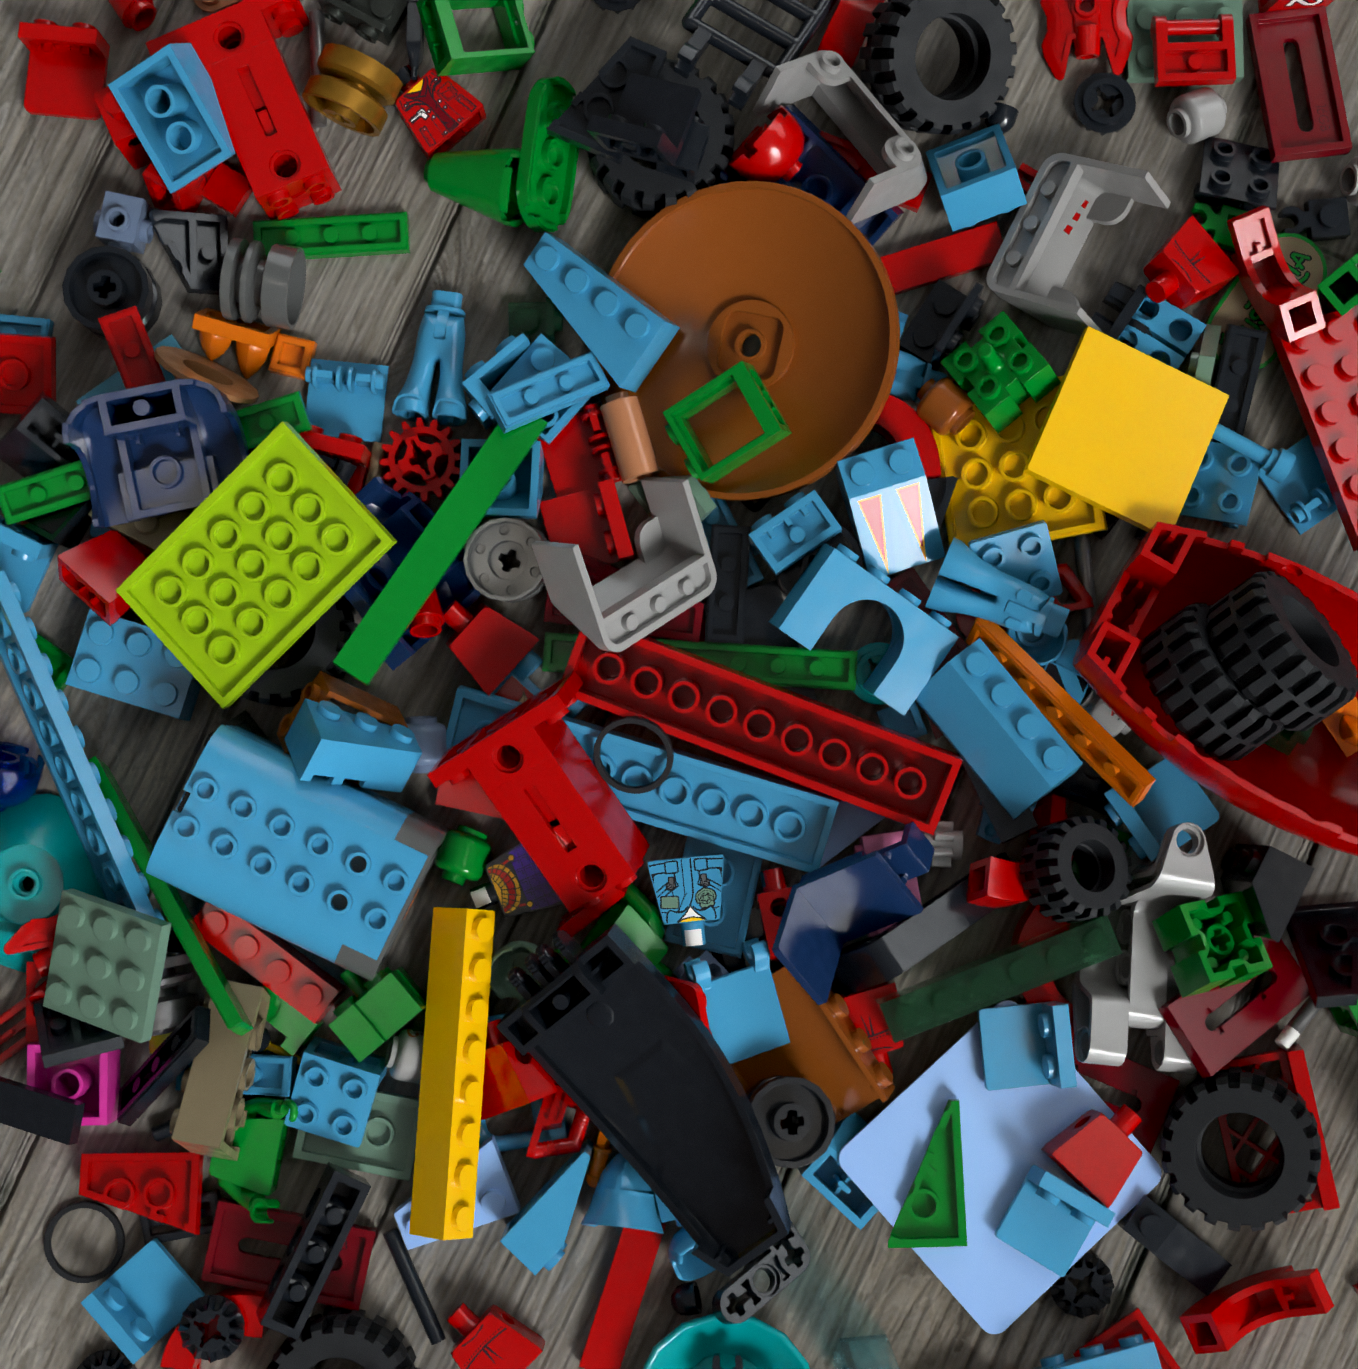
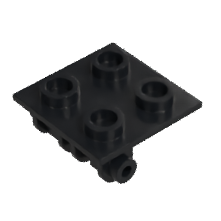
(1237, 175)

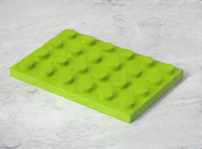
(255, 565)

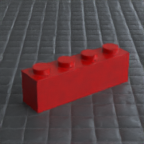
(271, 962)

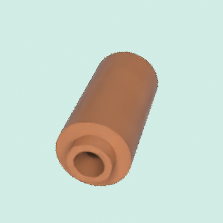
(629, 437)

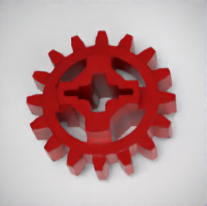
(436, 453)

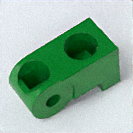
(290, 1023)

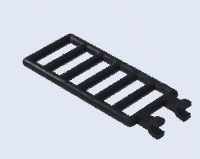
(757, 65)

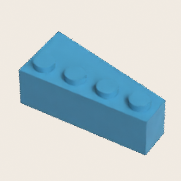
(606, 315)

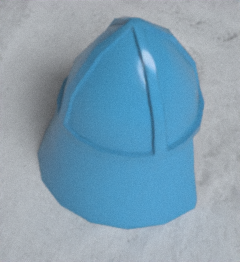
(623, 1200)

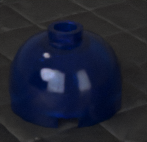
(18, 775)

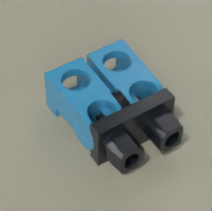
(1149, 326)

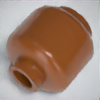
(945, 406)

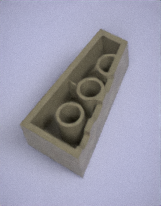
(218, 1077)

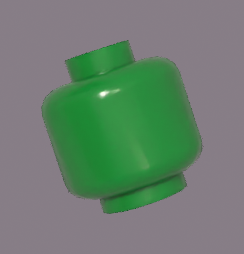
(463, 855)

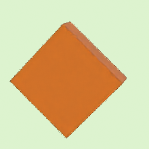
(291, 356)

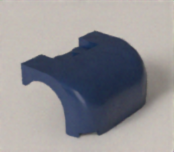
(154, 448)

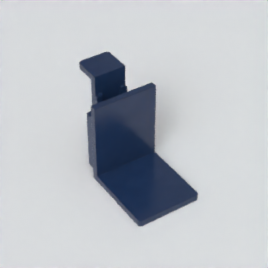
(847, 903)

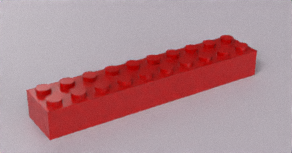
(770, 728)

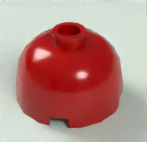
(771, 149)

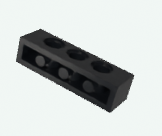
(312, 1251)

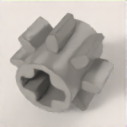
(946, 844)

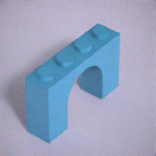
(917, 638)

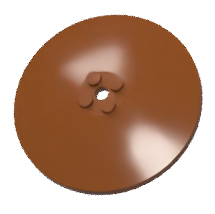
(814, 294)

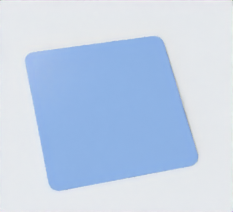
(999, 1145)

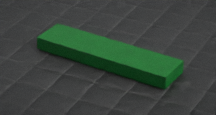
(338, 234)

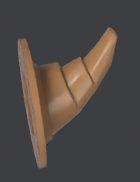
(190, 365)

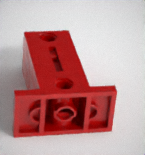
(262, 101)
(551, 796)

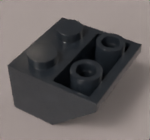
(36, 439)

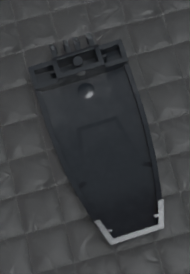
(654, 1089)

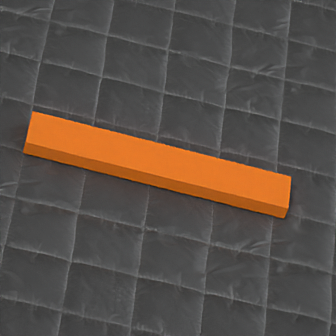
(1067, 715)

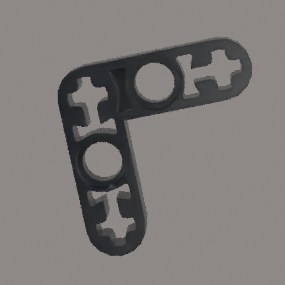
(779, 1273)

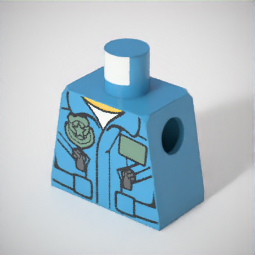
(688, 893)

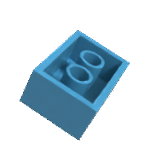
(132, 667)

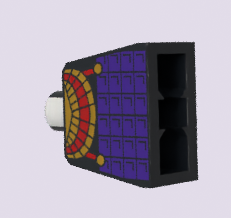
(515, 885)

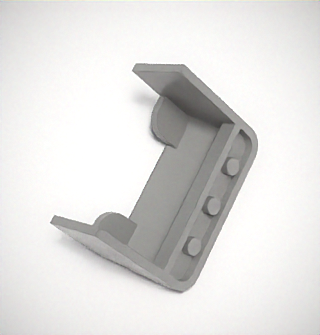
(862, 122)
(1040, 254)
(662, 583)

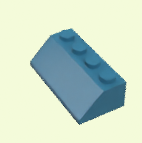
(997, 729)

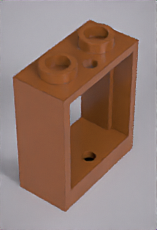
(327, 687)

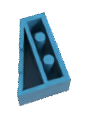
(351, 747)
(1131, 1354)

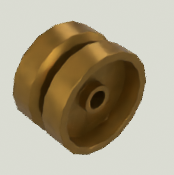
(352, 89)

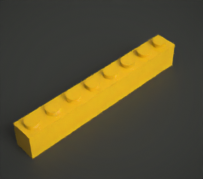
(452, 1073)

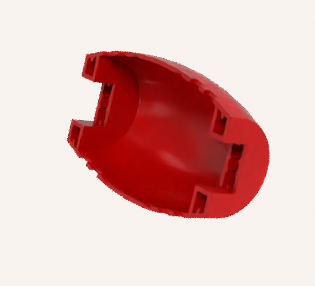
(1174, 566)

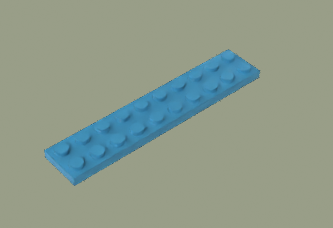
(65, 758)
(698, 796)

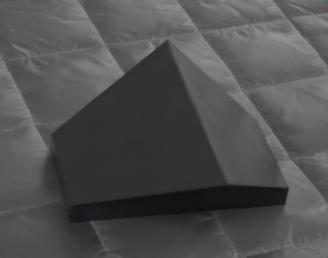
(63, 525)

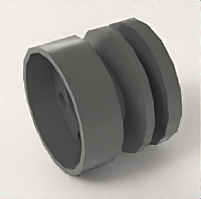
(258, 283)
(485, 562)

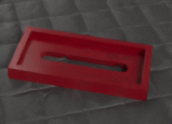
(1311, 35)
(1214, 1049)
(1148, 1085)
(233, 1267)

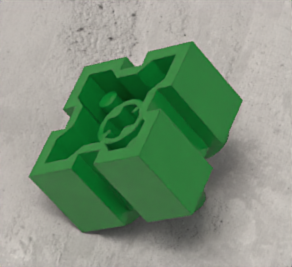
(1001, 371)
(1212, 944)
(376, 1009)

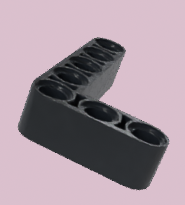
(909, 940)

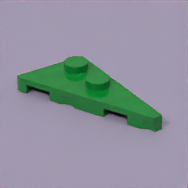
(936, 1200)

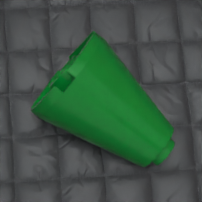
(478, 181)

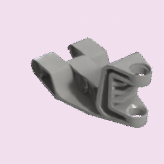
(1139, 981)

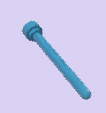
(1273, 461)

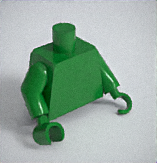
(639, 921)
(259, 1157)

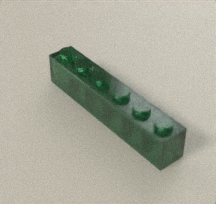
(997, 977)

